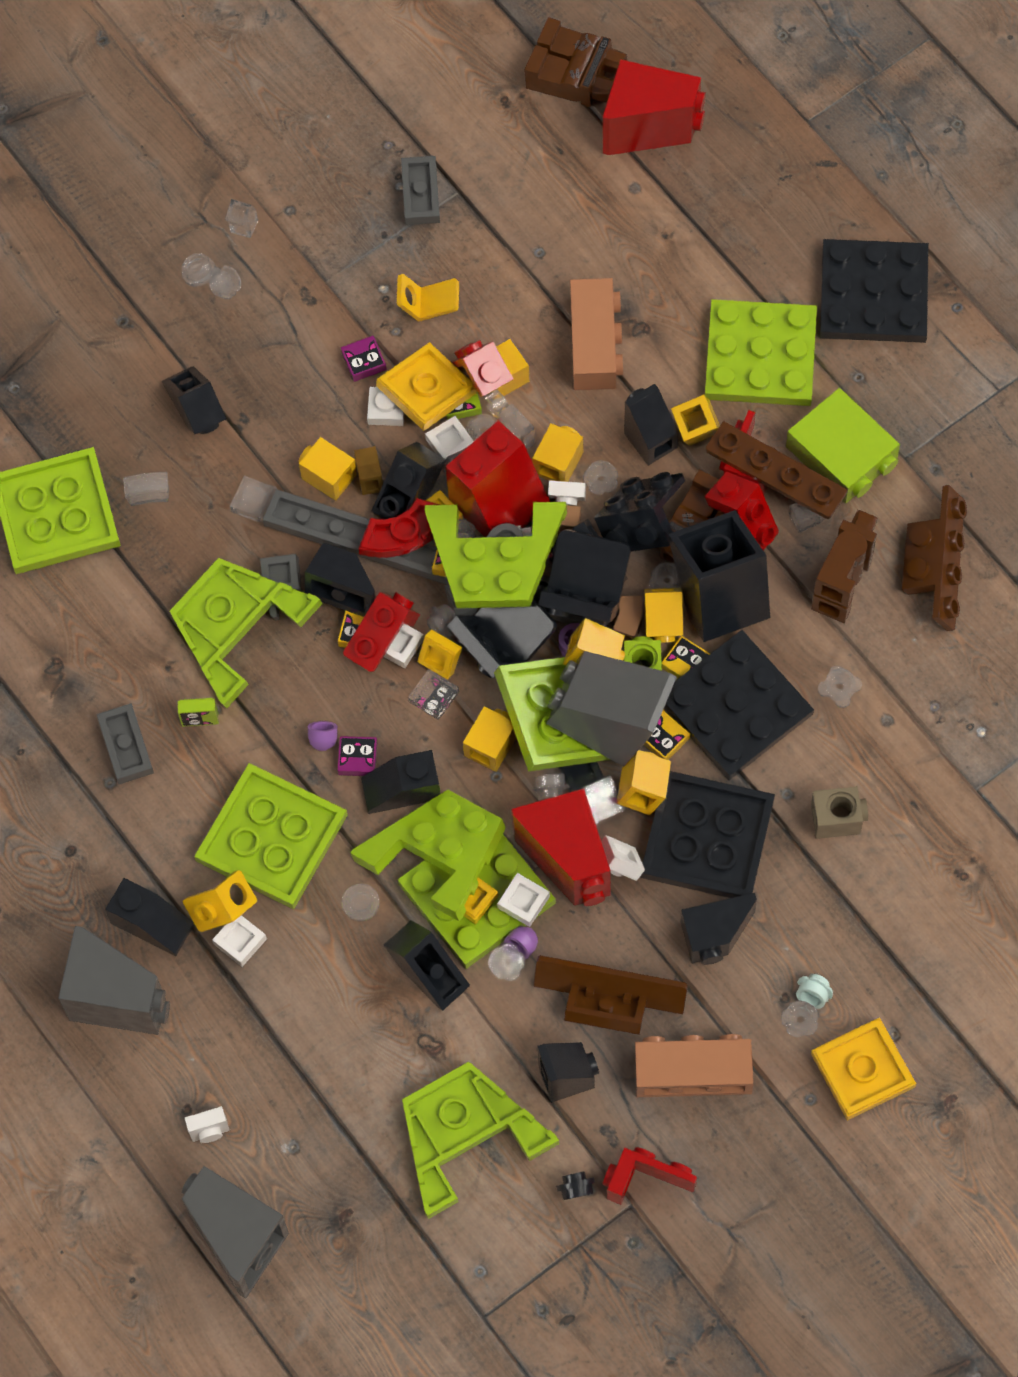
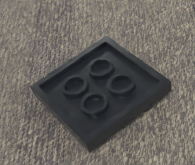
(874, 290)
(736, 704)
(708, 836)

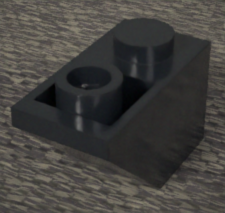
(649, 424)
(409, 477)

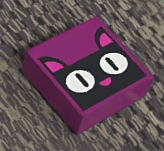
(363, 358)
(357, 755)

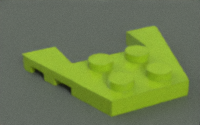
(494, 569)
(222, 611)
(446, 834)
(457, 1116)

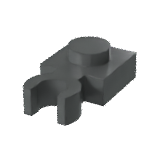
(284, 570)

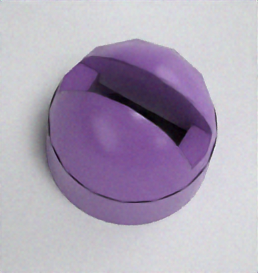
(322, 735)
(524, 938)

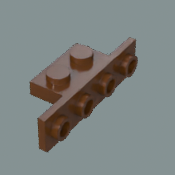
(776, 470)
(934, 558)
(608, 995)

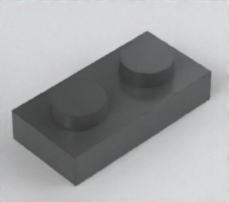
(420, 190)
(125, 743)

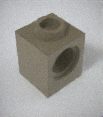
(826, 823)

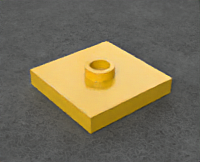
(426, 386)
(863, 1068)

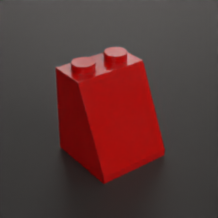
(651, 109)
(495, 481)
(565, 845)

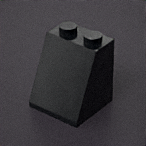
(721, 575)

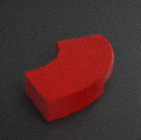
(397, 534)

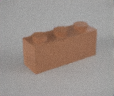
(595, 334)
(693, 1066)

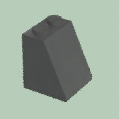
(609, 704)
(110, 988)
(235, 1227)

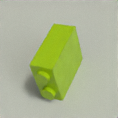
(843, 444)

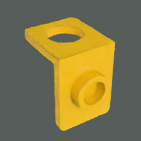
(428, 300)
(215, 905)

